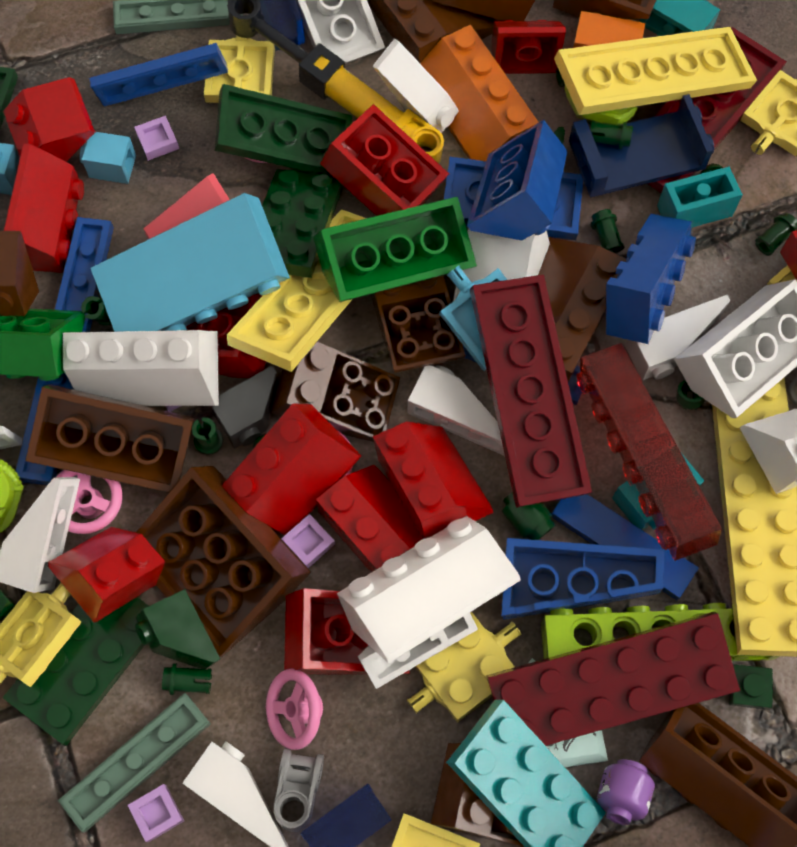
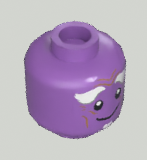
(625, 791)

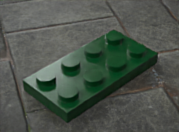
(276, 129)
(296, 211)
(80, 672)

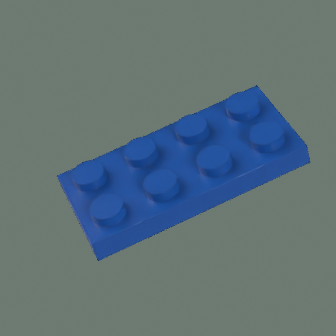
(465, 179)

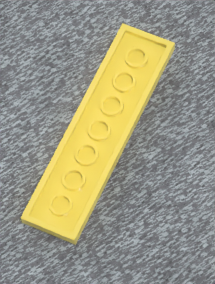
(758, 536)

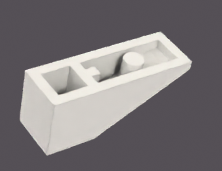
(415, 86)
(675, 336)
(449, 403)
(39, 538)
(383, 672)
(233, 790)

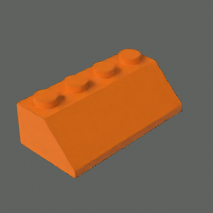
(486, 99)

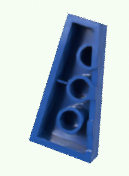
(648, 278)
(578, 575)

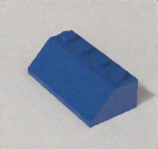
(520, 185)

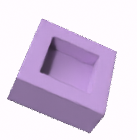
(156, 137)
(308, 541)
(155, 813)

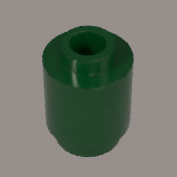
(530, 520)

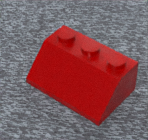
(382, 164)
(44, 207)
(291, 468)
(429, 476)
(369, 517)

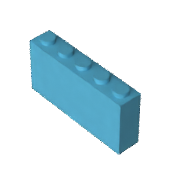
(193, 270)

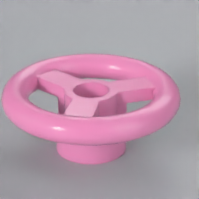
(95, 506)
(300, 709)

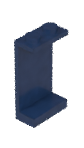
(658, 151)

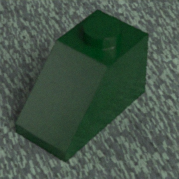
(176, 631)

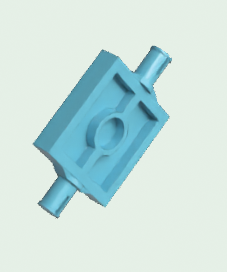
(461, 315)

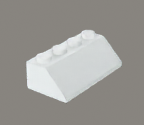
(745, 350)
(145, 366)
(775, 448)
(427, 588)

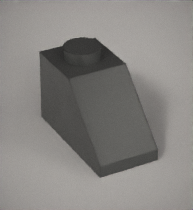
(246, 408)

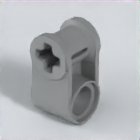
(298, 786)

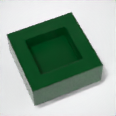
(754, 686)

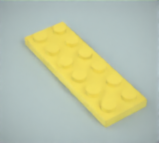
(654, 70)
(293, 318)

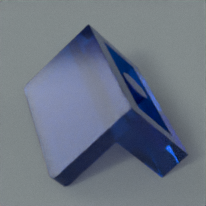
(284, 17)
(349, 822)

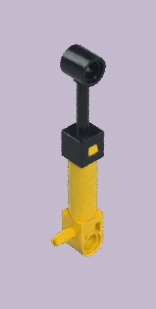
(327, 77)

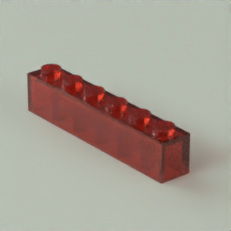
(648, 453)

